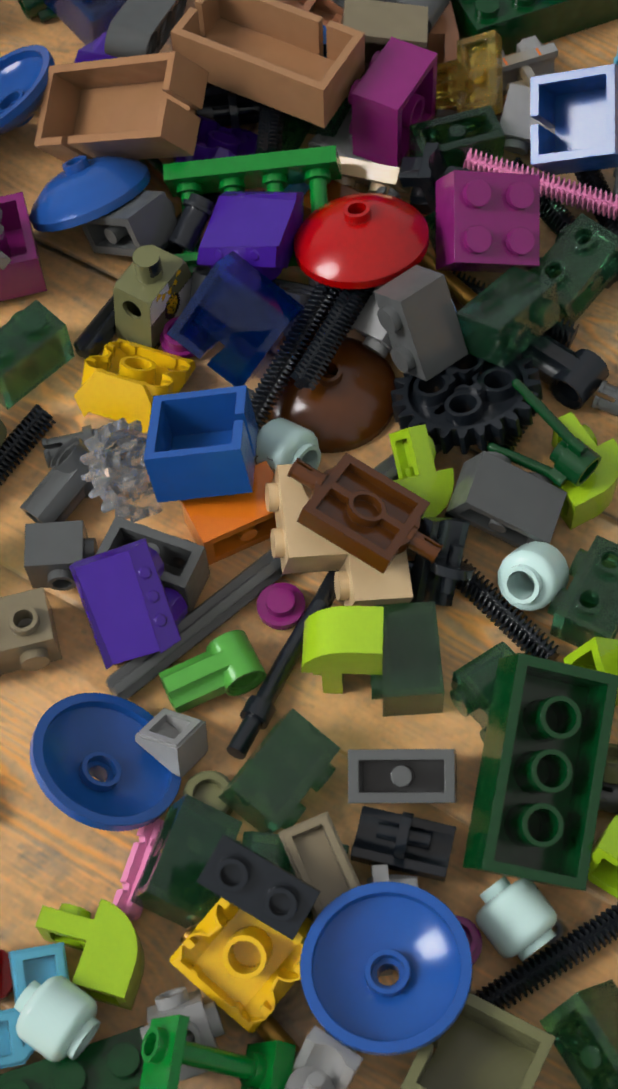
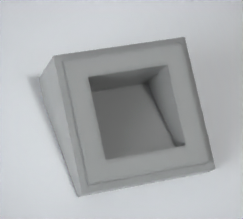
(174, 740)

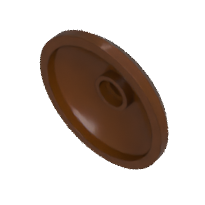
(346, 407)

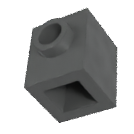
(52, 549)

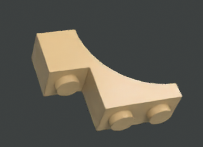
(307, 551)

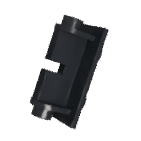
(258, 886)

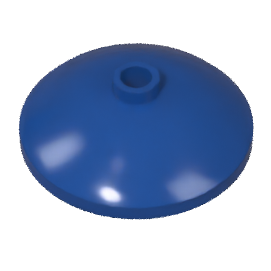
(22, 84)
(87, 191)
(96, 738)
(376, 931)

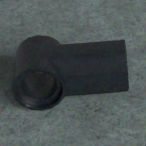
(570, 374)

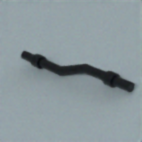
(260, 707)

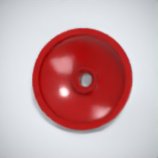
(361, 241)

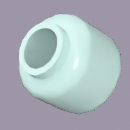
(285, 441)
(532, 575)
(516, 918)
(56, 1018)

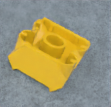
(127, 378)
(241, 962)

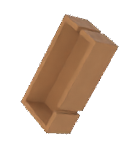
(273, 54)
(122, 108)

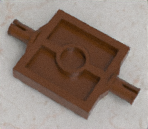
(364, 512)

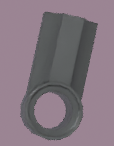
(62, 487)

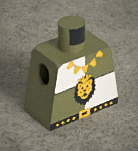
(150, 295)

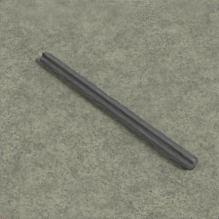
(211, 614)

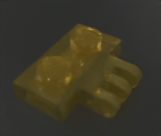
(474, 76)

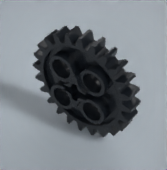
(468, 402)

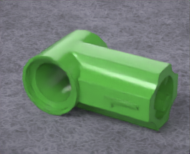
(225, 667)

